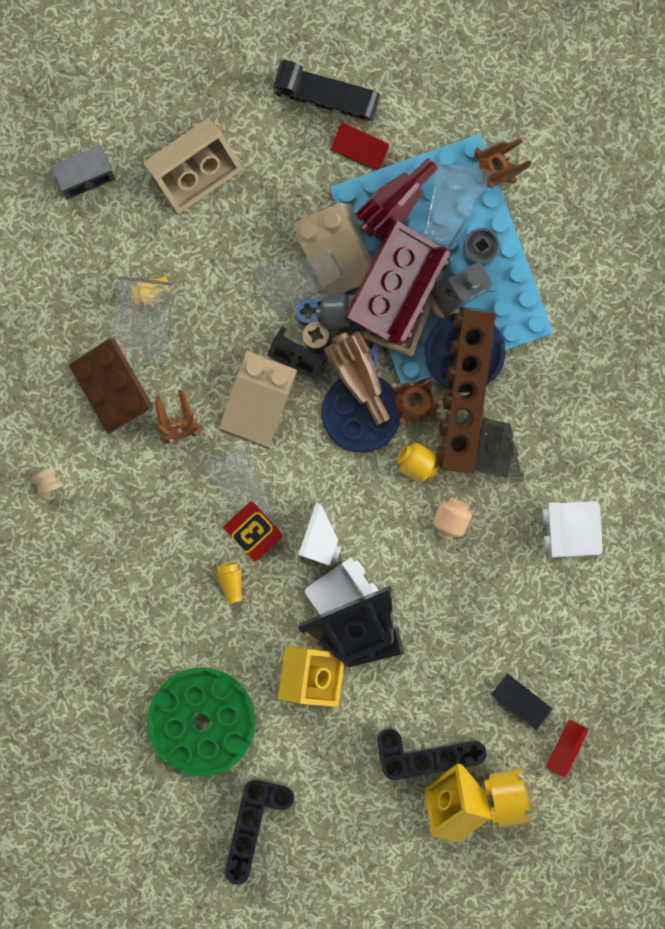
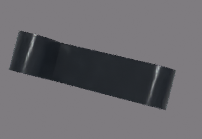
(324, 91)
(432, 753)
(251, 831)

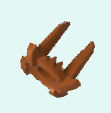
(507, 171)
(410, 412)
(176, 428)

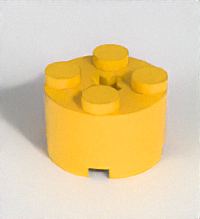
(509, 798)

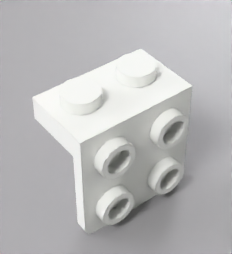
(572, 529)
(339, 587)

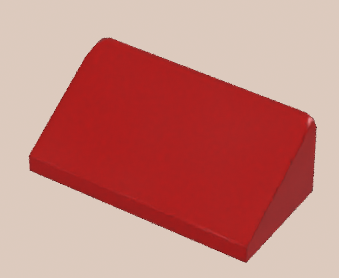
(360, 146)
(567, 748)

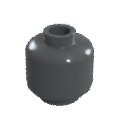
(333, 311)

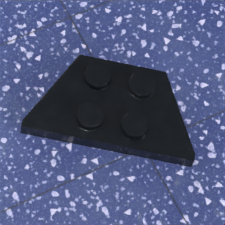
(355, 626)

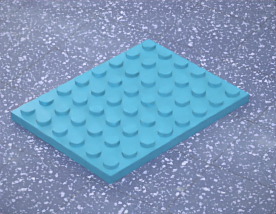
(513, 292)

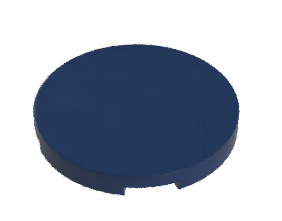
(438, 352)
(352, 424)

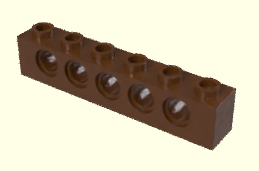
(464, 458)

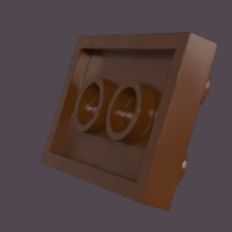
(110, 385)

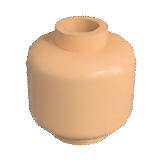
(452, 518)

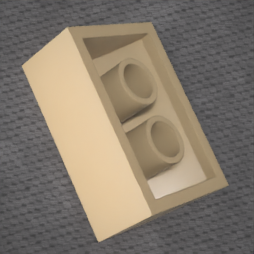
(193, 165)

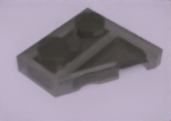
(497, 451)

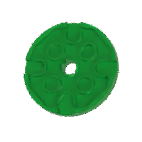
(208, 749)

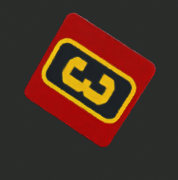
(253, 531)

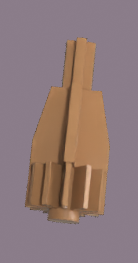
(357, 371)

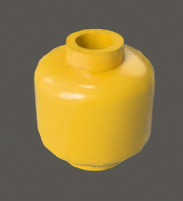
(417, 462)

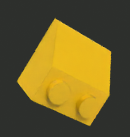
(310, 677)
(456, 804)

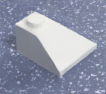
(320, 539)

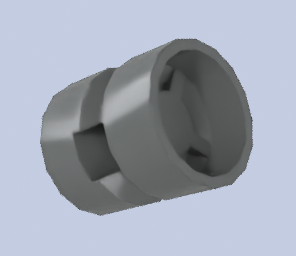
(481, 247)

